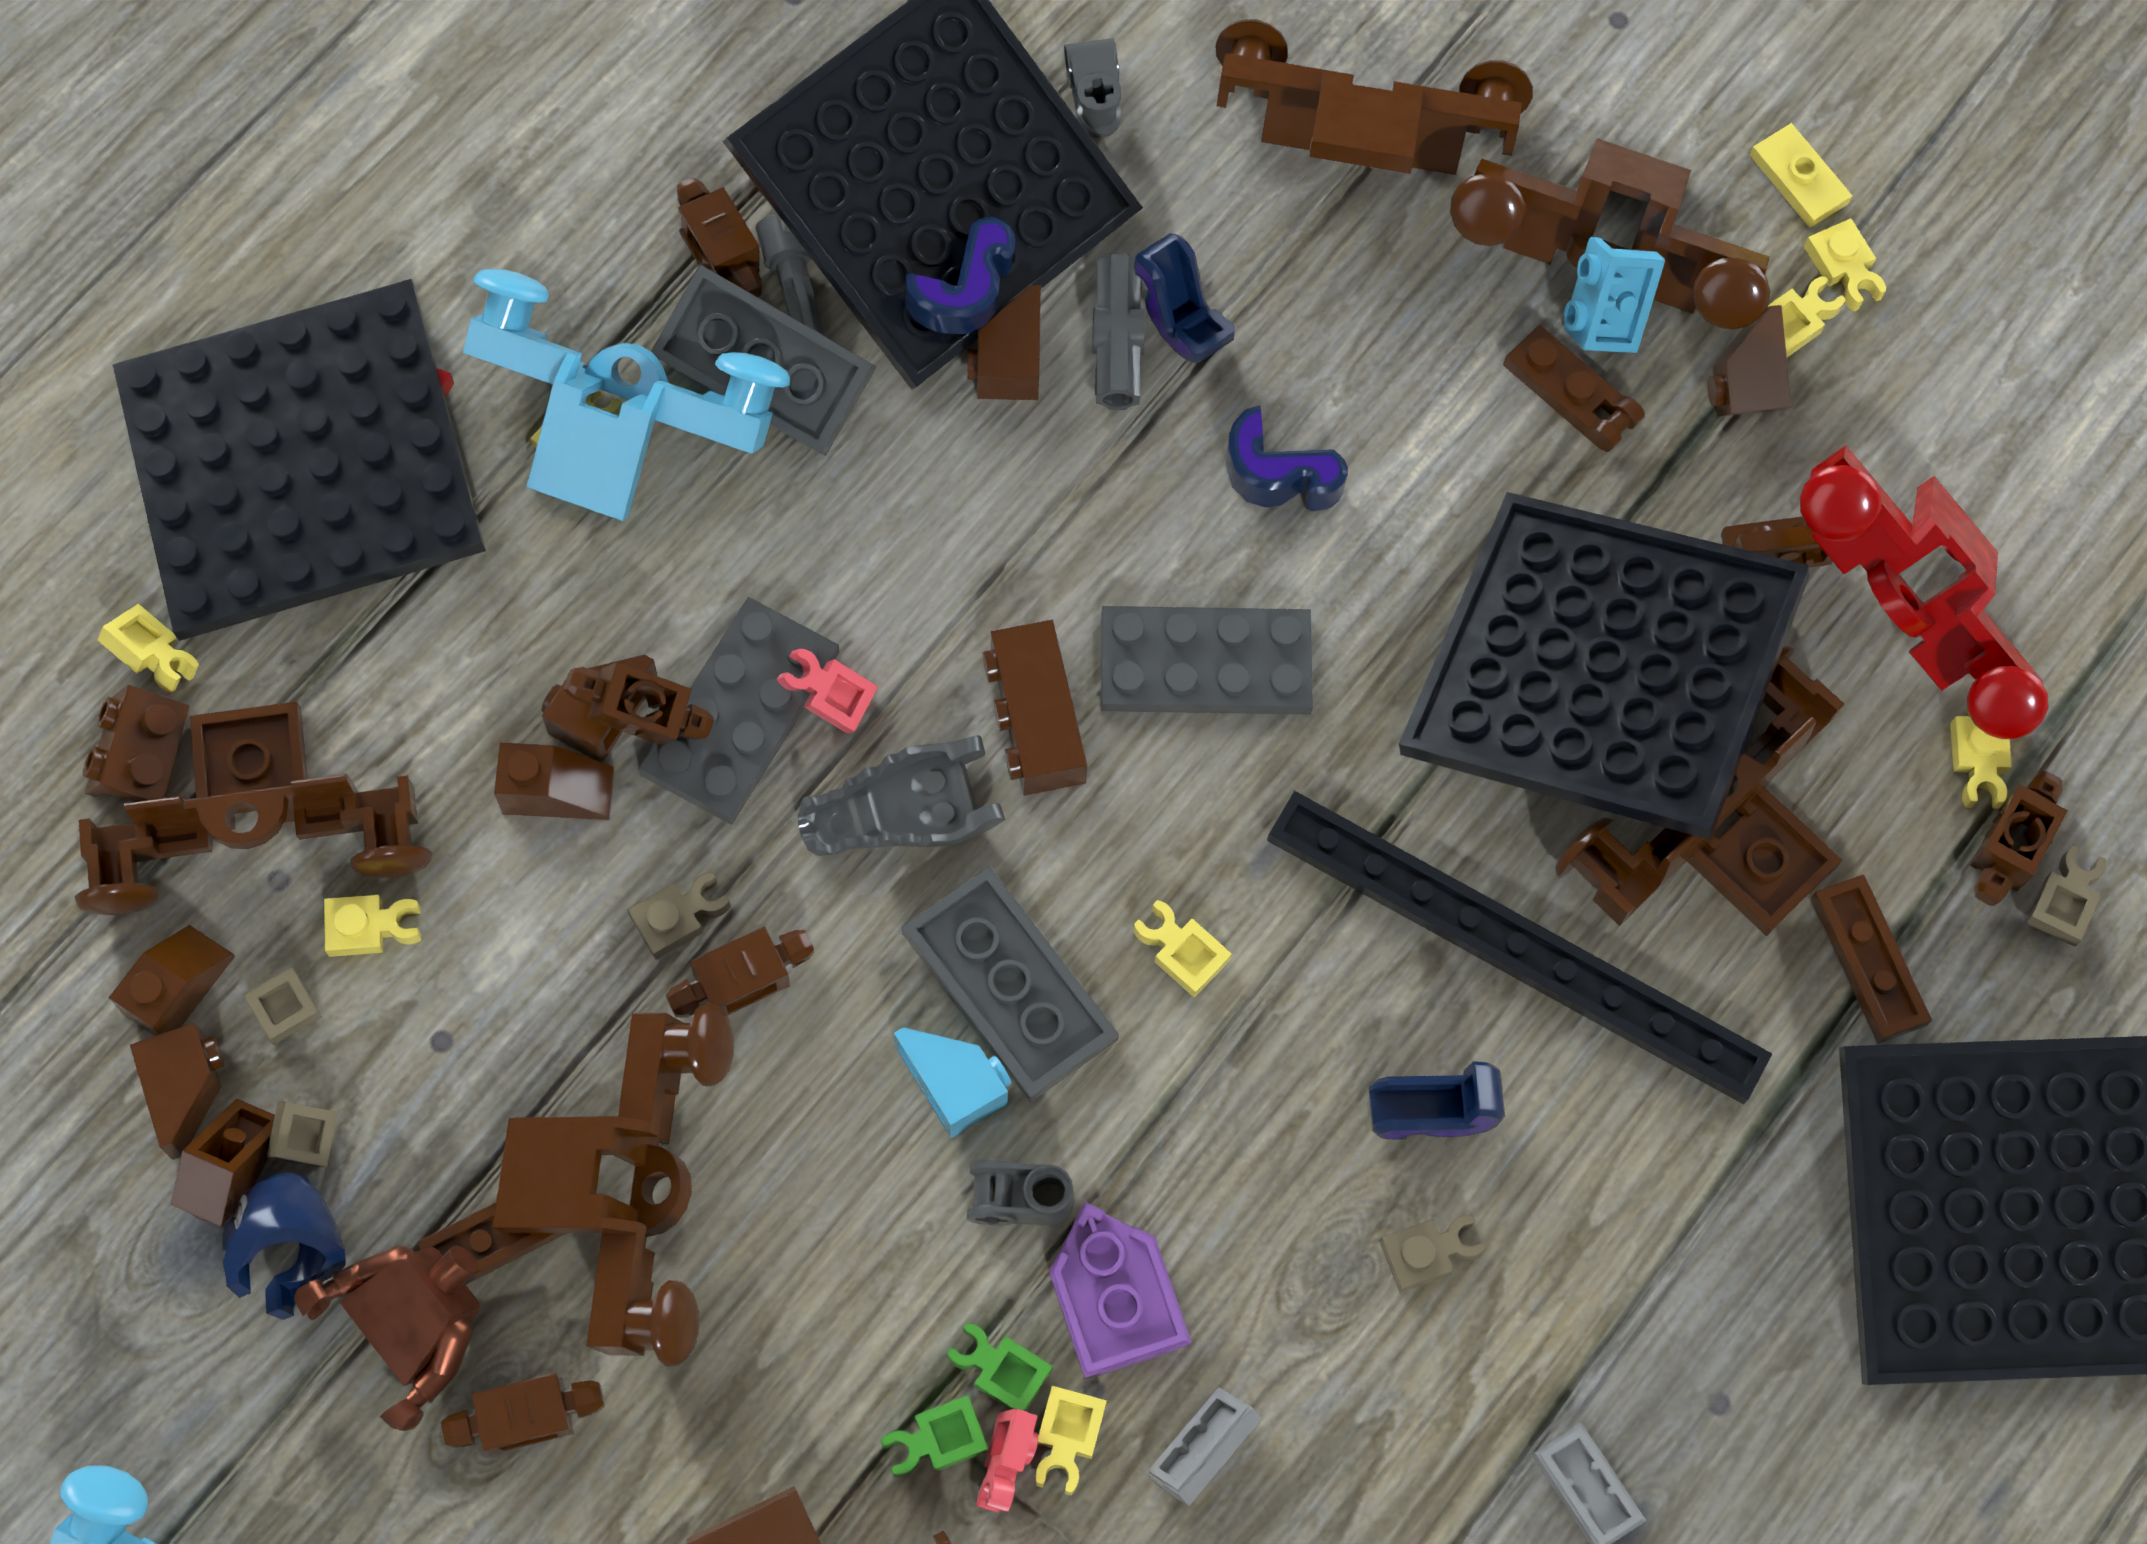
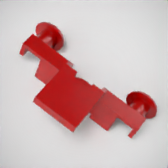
(1863, 526)

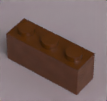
(1035, 708)

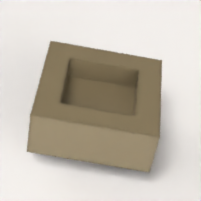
(282, 1006)
(302, 1134)

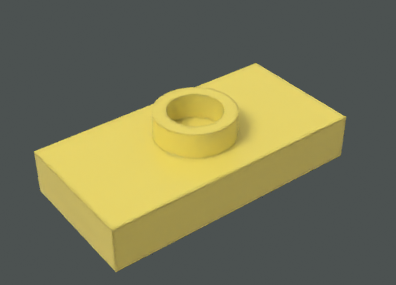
(1800, 175)

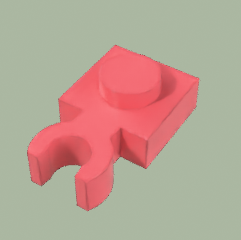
(835, 691)
(1010, 1449)

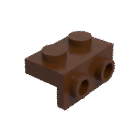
(135, 745)

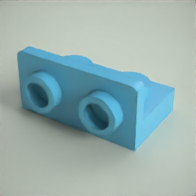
(1612, 297)

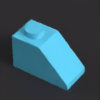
(954, 1078)

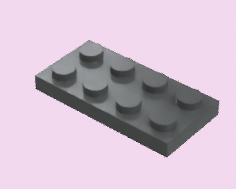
(724, 319)
(1206, 660)
(748, 712)
(1010, 984)

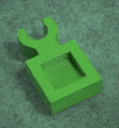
(1007, 1373)
(945, 1436)

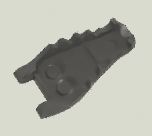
(906, 801)

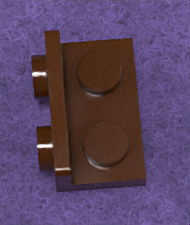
(1778, 538)

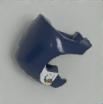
(276, 1212)

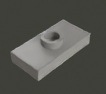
(1203, 1446)
(1588, 1487)

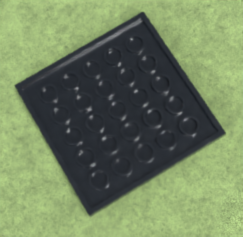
(910, 144)
(296, 459)
(1606, 664)
(1998, 1208)

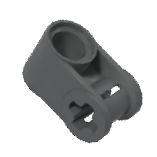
(1095, 85)
(1015, 1193)

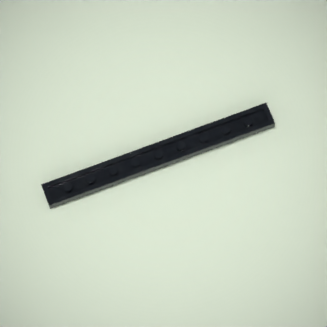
(1520, 947)

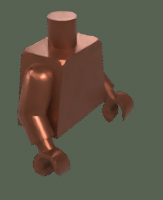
(410, 1312)

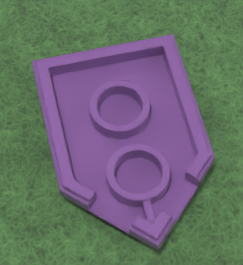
(1115, 1294)

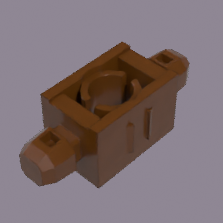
(718, 235)
(606, 688)
(2003, 867)
(740, 972)
(522, 1414)

